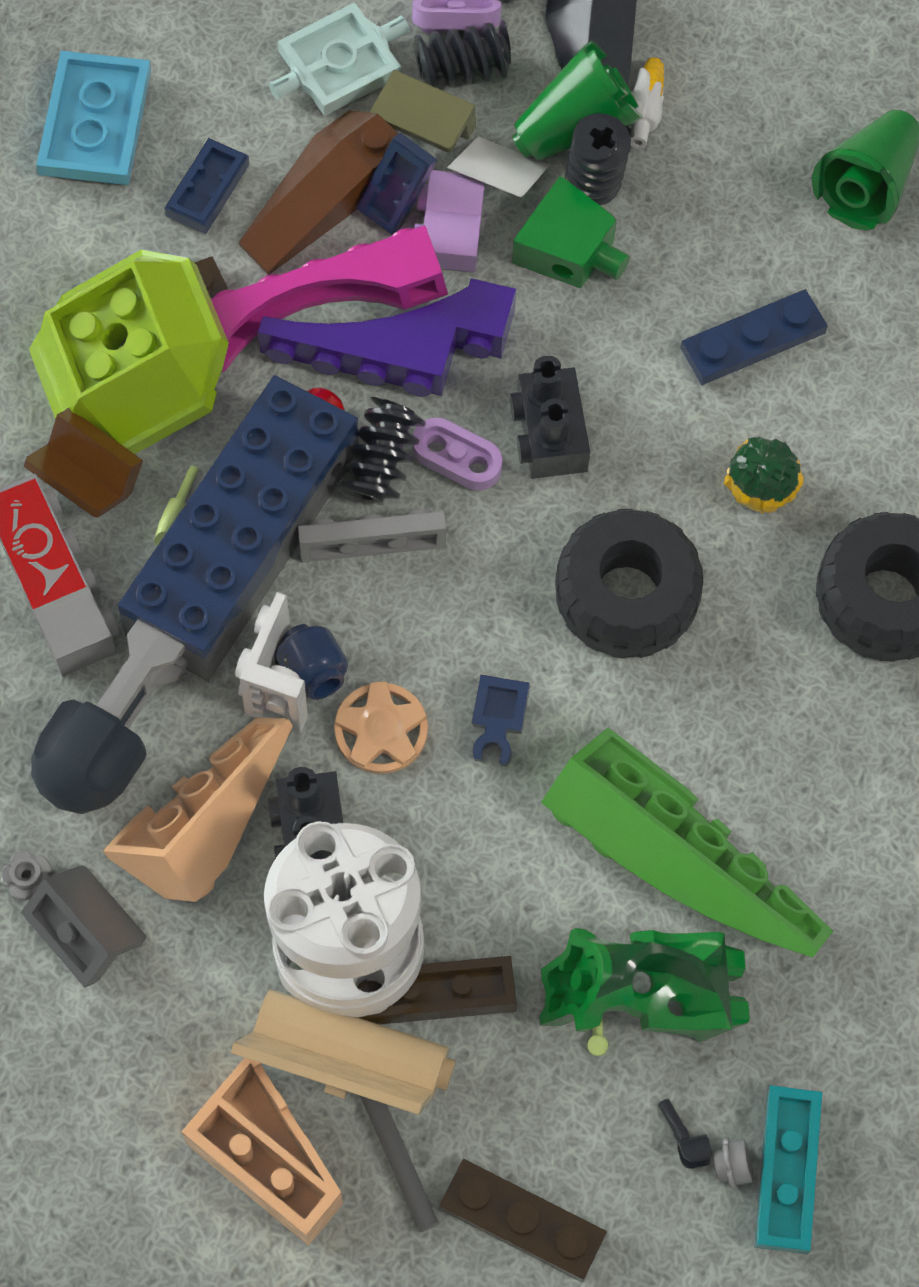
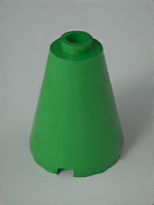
(577, 91)
(868, 171)

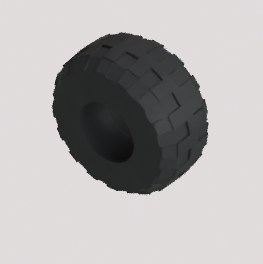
(848, 603)
(622, 624)

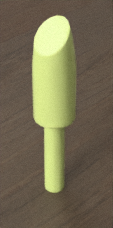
(175, 505)

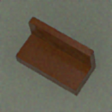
(85, 465)

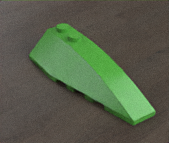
(653, 830)

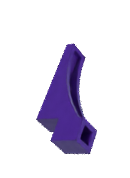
(404, 348)

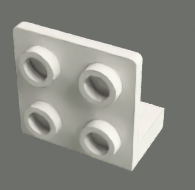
(267, 687)

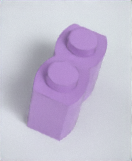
(453, 218)

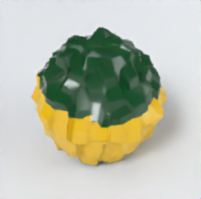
(764, 475)

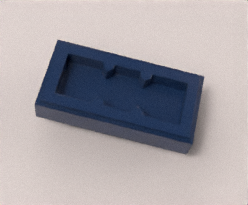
(396, 183)
(207, 186)

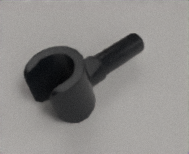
(693, 1150)

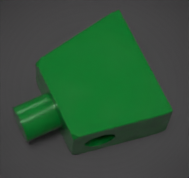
(569, 238)

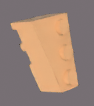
(264, 1152)

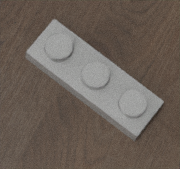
(372, 535)

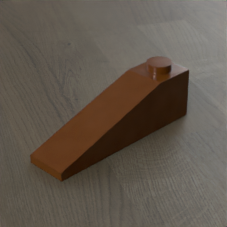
(319, 188)

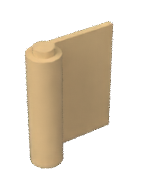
(347, 1053)

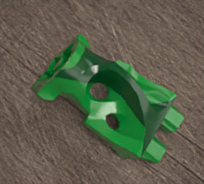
(682, 968)

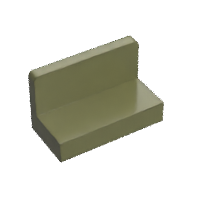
(425, 111)

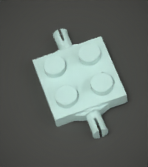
(339, 58)

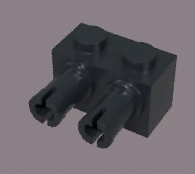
(551, 420)
(302, 801)

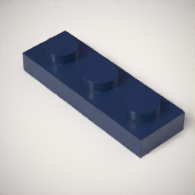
(753, 337)

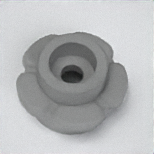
(19, 863)
(734, 1163)

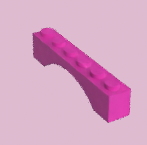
(391, 272)

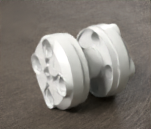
(345, 918)

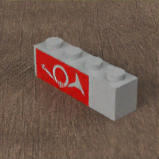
(51, 577)

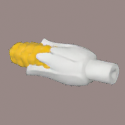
(649, 96)

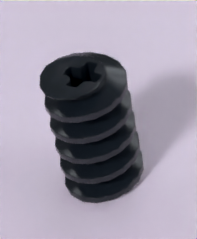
(463, 55)
(598, 157)
(382, 451)

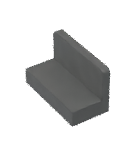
(81, 923)

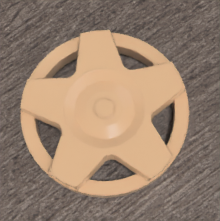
(381, 727)

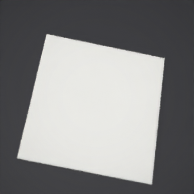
(499, 166)

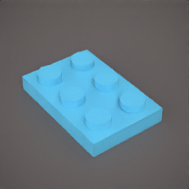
(94, 118)

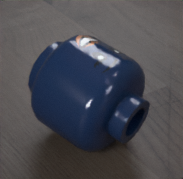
(315, 658)

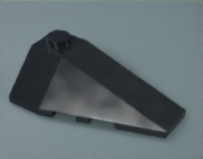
(602, 21)

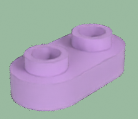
(456, 14)
(460, 452)

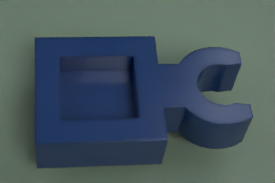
(500, 710)

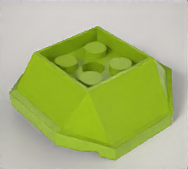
(162, 371)

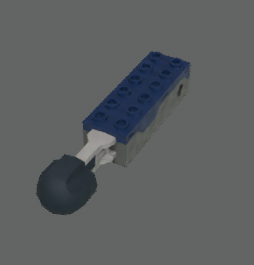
(202, 583)

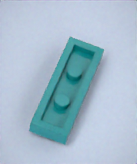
(788, 1170)

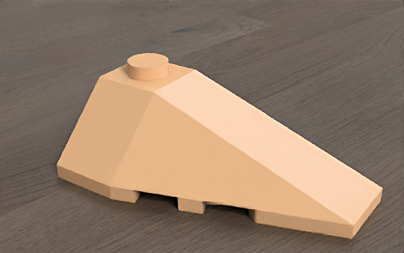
(197, 832)

